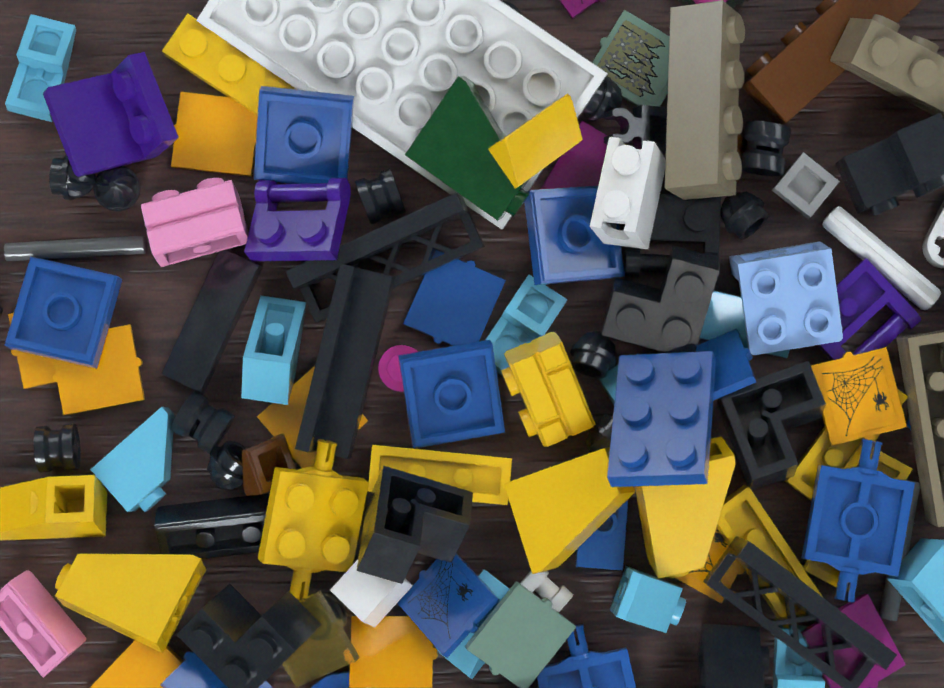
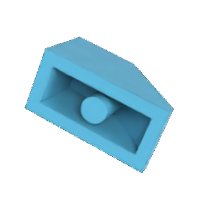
(273, 350)
(140, 463)
(923, 582)
(647, 600)

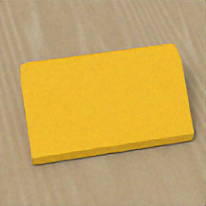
(538, 141)

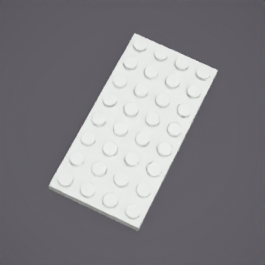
(406, 57)

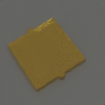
(325, 649)

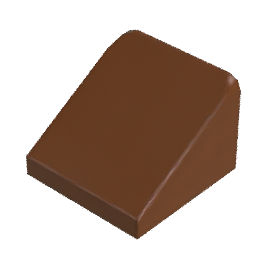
(261, 461)

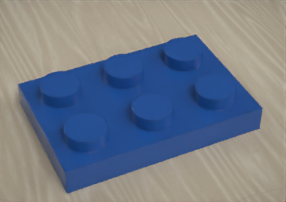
(662, 419)

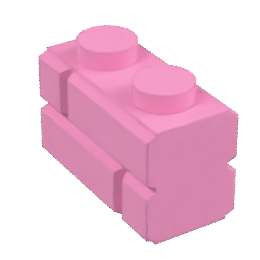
(195, 221)

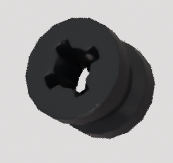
(380, 196)
(57, 448)

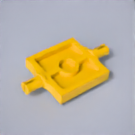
(312, 519)

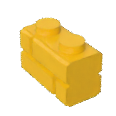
(548, 390)

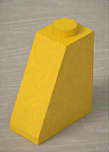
(563, 507)
(683, 518)
(132, 592)

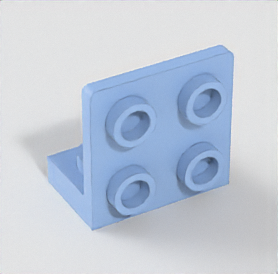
(788, 297)

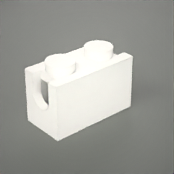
(628, 193)

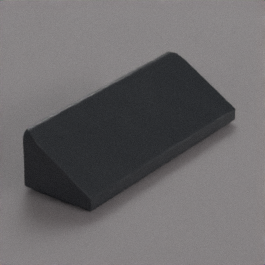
(212, 320)
(212, 526)

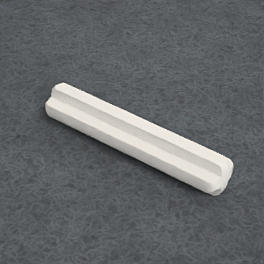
(882, 257)

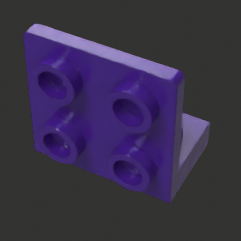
(111, 117)

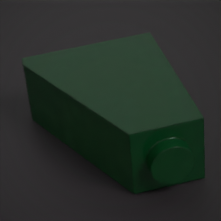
(457, 153)

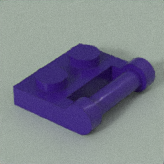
(302, 233)
(859, 299)

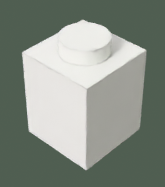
(369, 595)

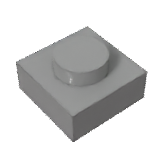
(805, 185)

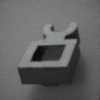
(645, 124)

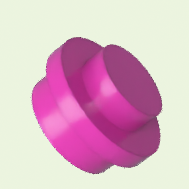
(389, 366)

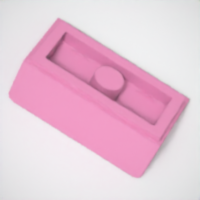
(37, 623)

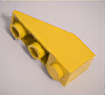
(53, 508)

